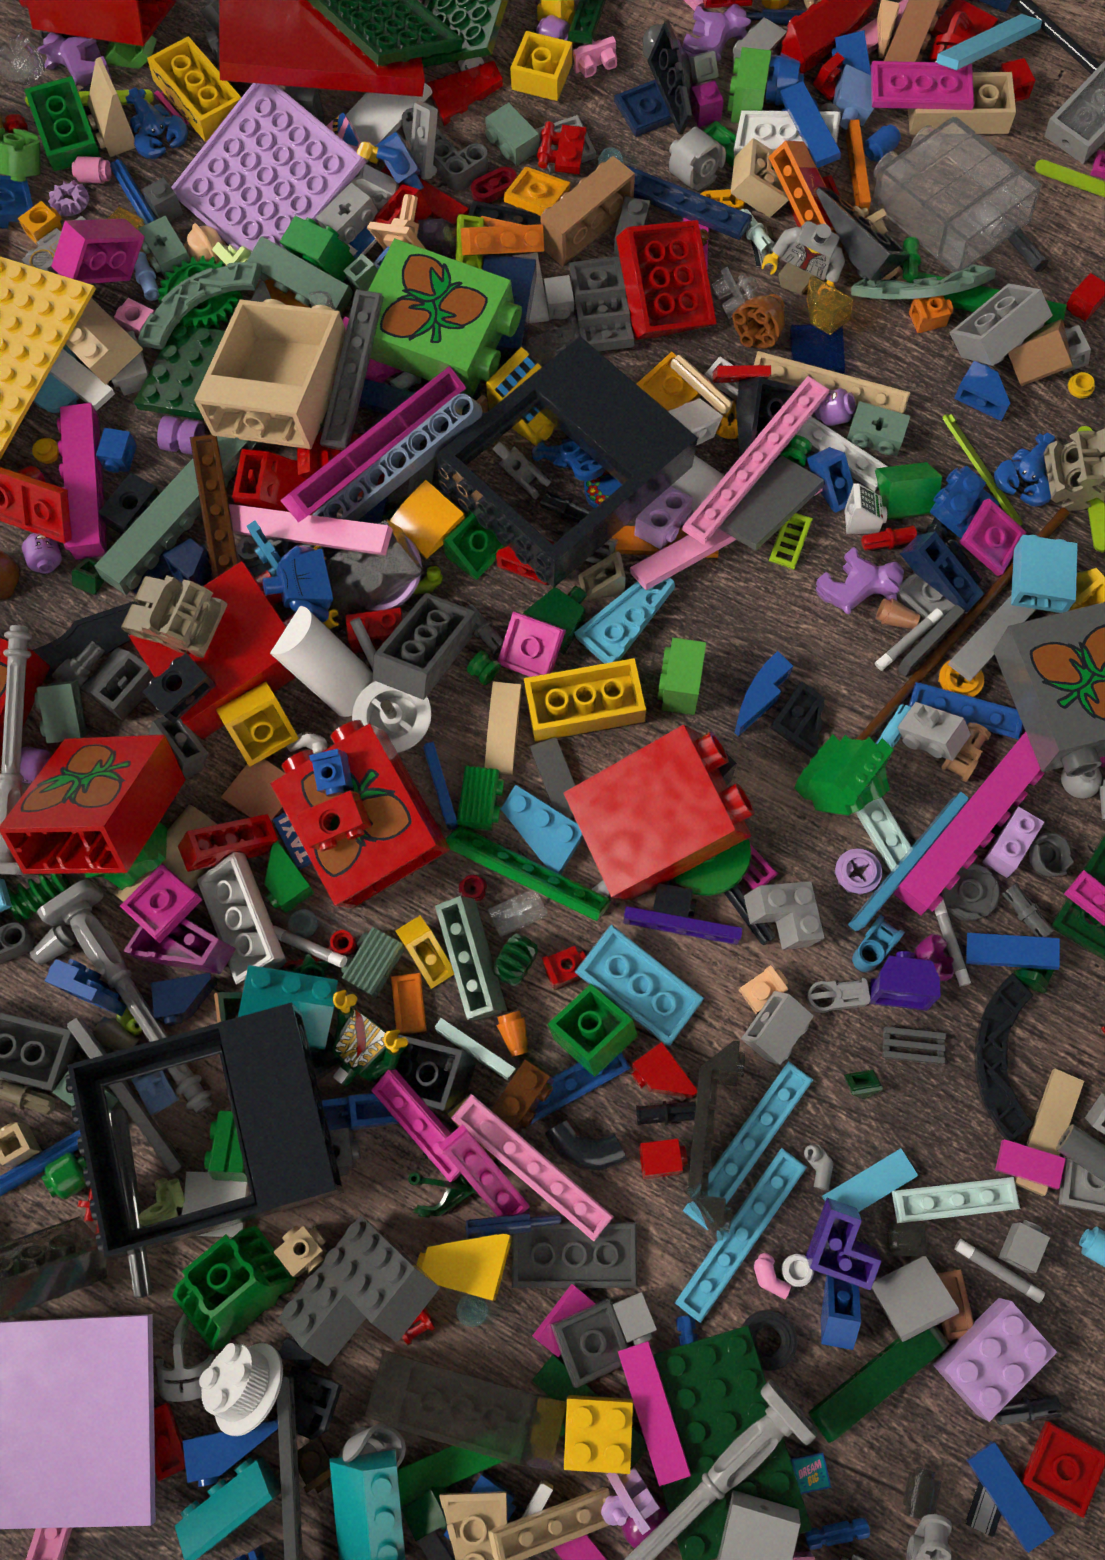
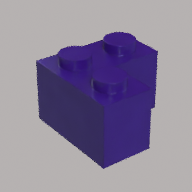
(836, 1250)

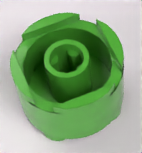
(19, 154)

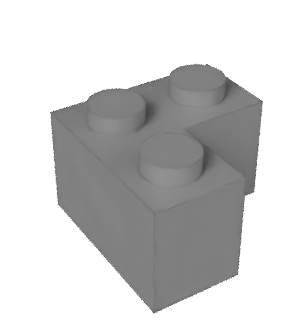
(792, 909)

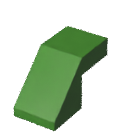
(129, 55)

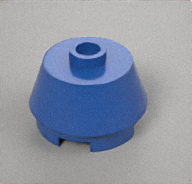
(782, 74)

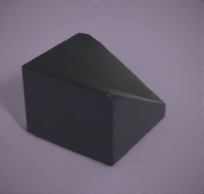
(292, 1351)

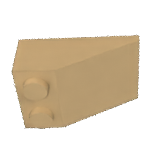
(108, 113)

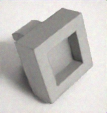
(703, 66)

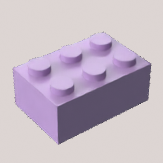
(994, 1358)

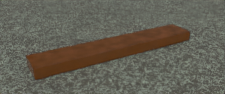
(214, 503)

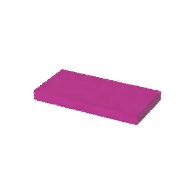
(921, 86)

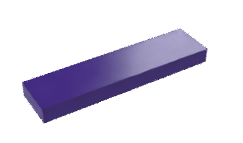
(682, 925)

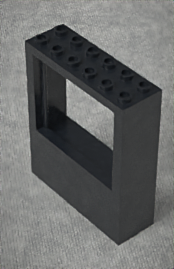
(605, 418)
(274, 1114)

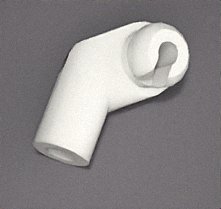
(309, 740)

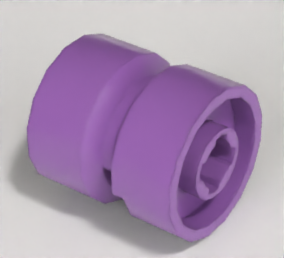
(176, 435)

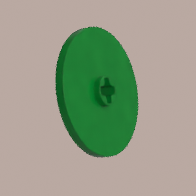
(718, 872)

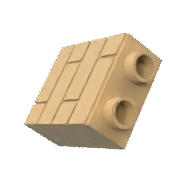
(273, 373)

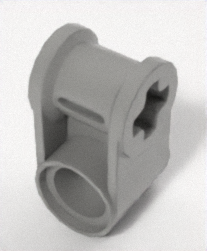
(930, 1539)

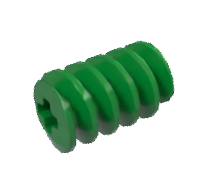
(36, 894)

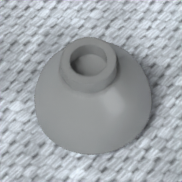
(1083, 785)

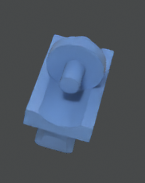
(155, 1091)

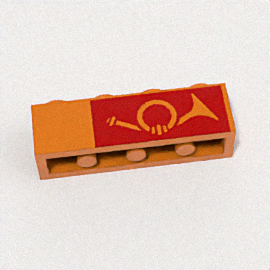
(800, 181)

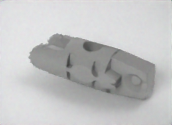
(520, 468)

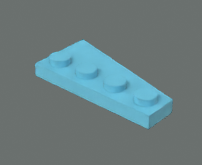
(622, 621)

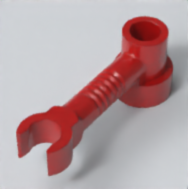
(336, 945)

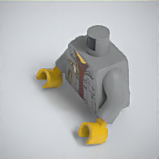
(810, 249)

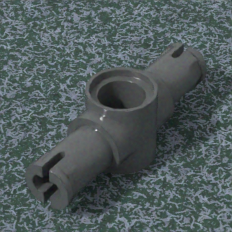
(78, 667)

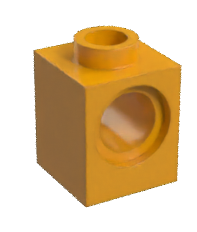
(40, 221)

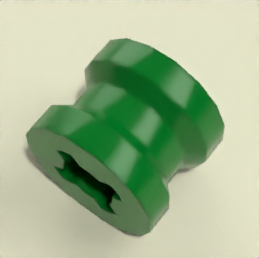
(797, 450)
(483, 667)

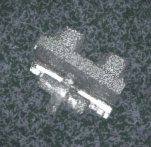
(728, 285)
(517, 912)

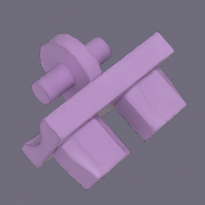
(618, 1508)

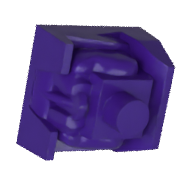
(906, 983)

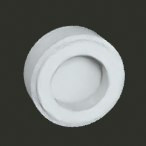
(796, 1270)

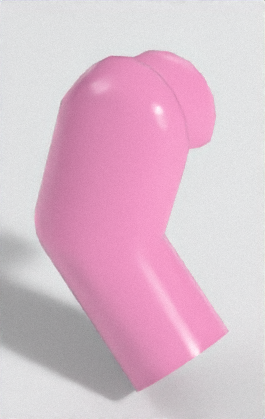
(767, 1278)

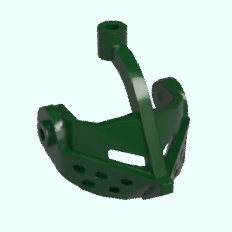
(454, 1195)

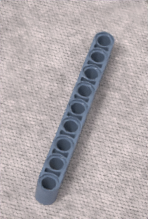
(389, 462)

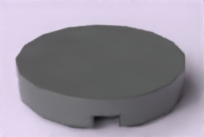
(965, 901)

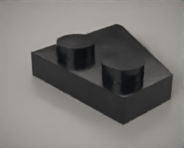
(801, 719)

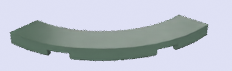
(922, 288)
(193, 292)

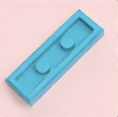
(874, 1181)

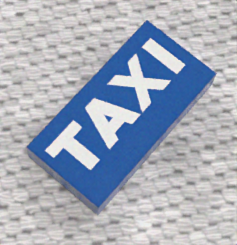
(292, 841)

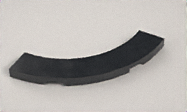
(991, 1058)

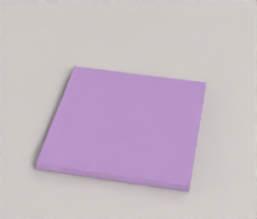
(266, 168)
(77, 1422)

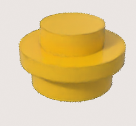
(1081, 385)
(45, 450)

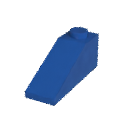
(218, 1452)

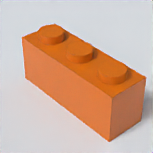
(502, 239)

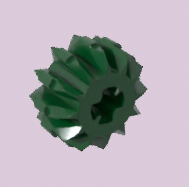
(515, 960)

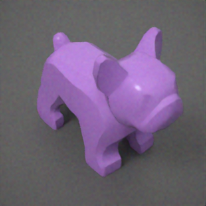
(715, 30)
(74, 53)
(862, 581)

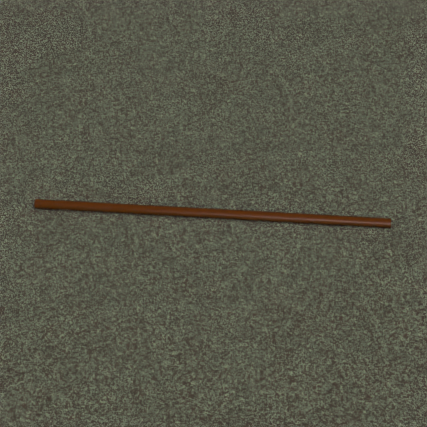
(953, 637)

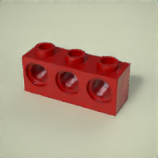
(212, 844)

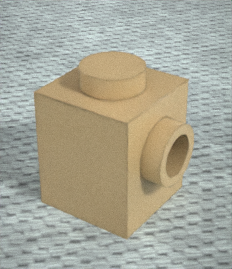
(17, 1144)

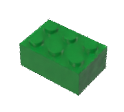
(62, 122)

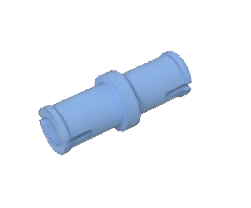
(146, 277)

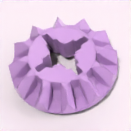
(66, 206)
(860, 859)

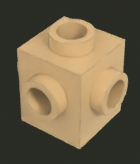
(290, 1251)

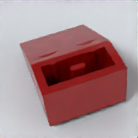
(265, 480)

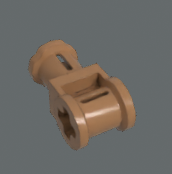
(968, 756)

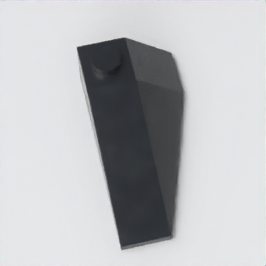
(866, 248)

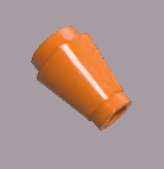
(513, 1031)

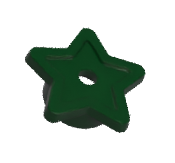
(310, 964)

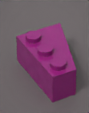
(184, 947)

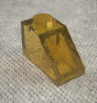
(827, 306)

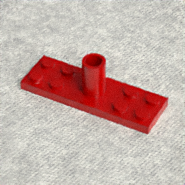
(34, 504)

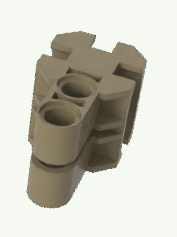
(1077, 469)
(174, 612)

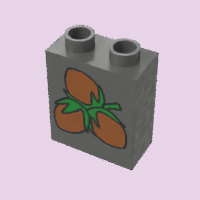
(1059, 686)

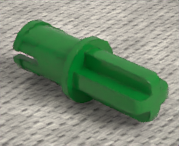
(910, 266)

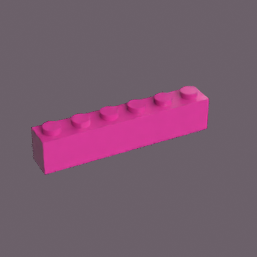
(82, 479)

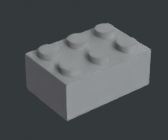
(1001, 324)

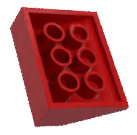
(665, 278)

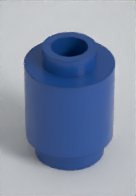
(882, 142)

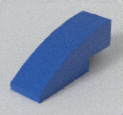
(763, 691)
(357, 1112)

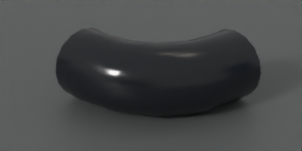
(584, 1151)

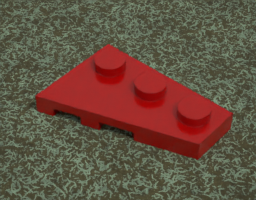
(459, 90)

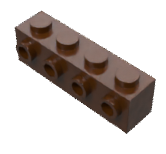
(521, 1098)

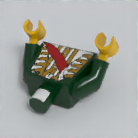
(362, 1043)

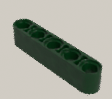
(875, 1382)

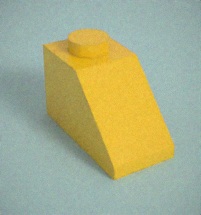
(425, 951)

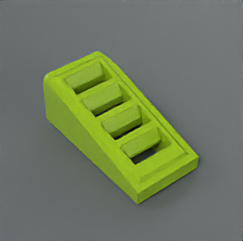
(798, 520)

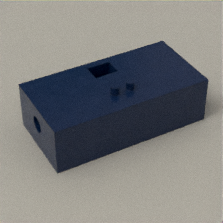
(523, 279)

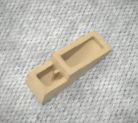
(503, 727)

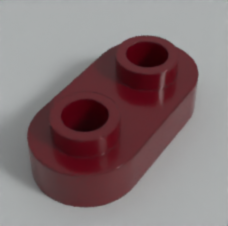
(491, 186)

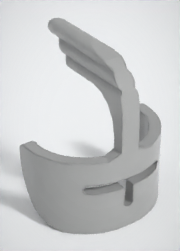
(191, 1389)
(380, 1436)

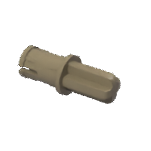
(26, 1098)

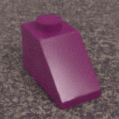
(706, 102)

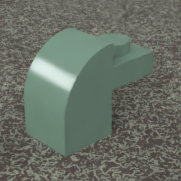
(361, 273)

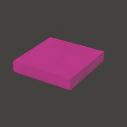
(992, 537)
(530, 645)
(161, 903)

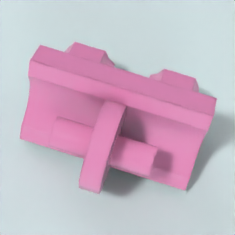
(592, 55)

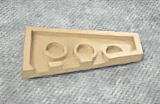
(469, 1520)

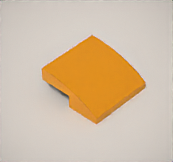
(427, 518)

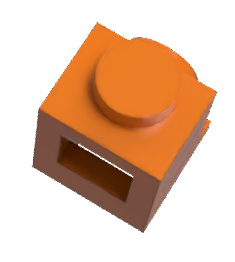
(930, 313)

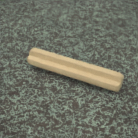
(701, 384)

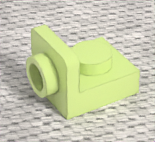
(231, 254)

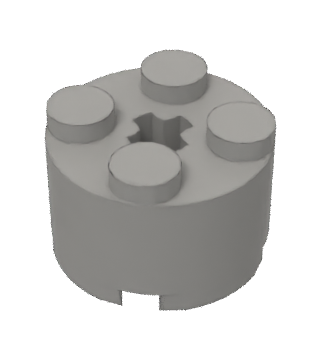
(696, 159)

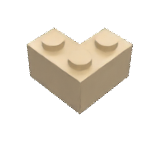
(756, 181)

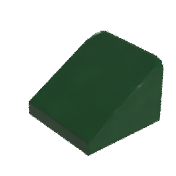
(87, 577)

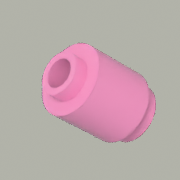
(91, 169)

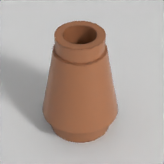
(896, 614)

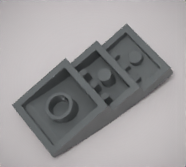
(601, 303)

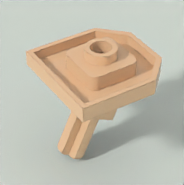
(401, 229)

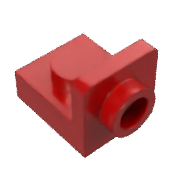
(828, 76)

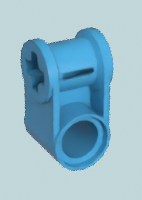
(879, 941)

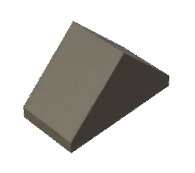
(604, 578)

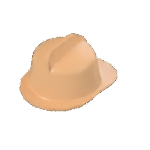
(201, 242)

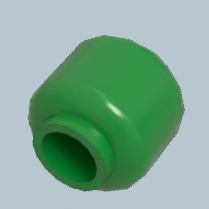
(65, 1176)

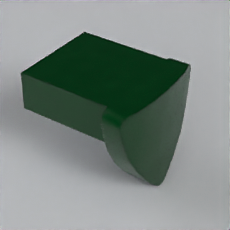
(1034, 978)
(426, 1513)

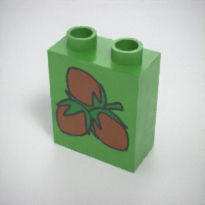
(441, 315)

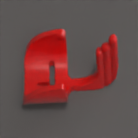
(961, 19)

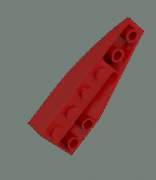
(814, 31)

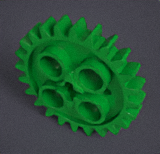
(210, 310)

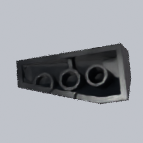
(672, 74)
(756, 406)
(436, 1072)

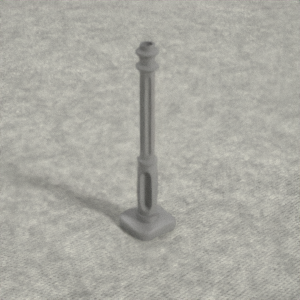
(10, 777)
(74, 909)
(732, 1467)

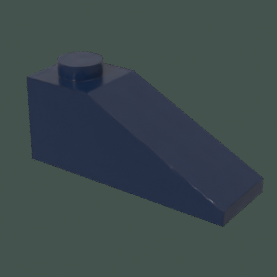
(941, 570)

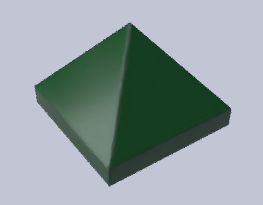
(863, 1083)

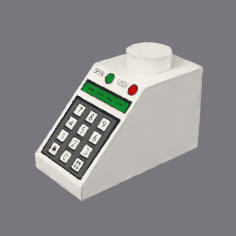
(864, 511)

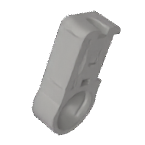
(844, 995)

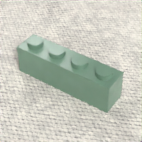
(297, 275)
(470, 958)

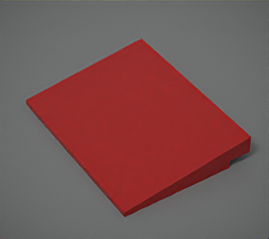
(301, 48)

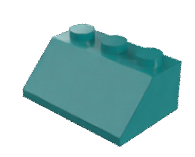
(310, 994)
(368, 1507)
(226, 1508)

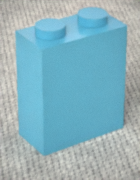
(1044, 574)

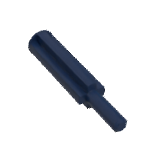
(777, 16)
(507, 1224)

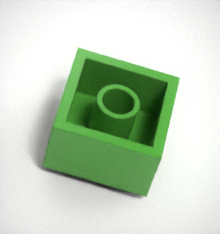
(750, 81)
(681, 675)

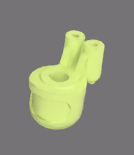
(169, 1197)

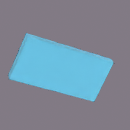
(639, 985)

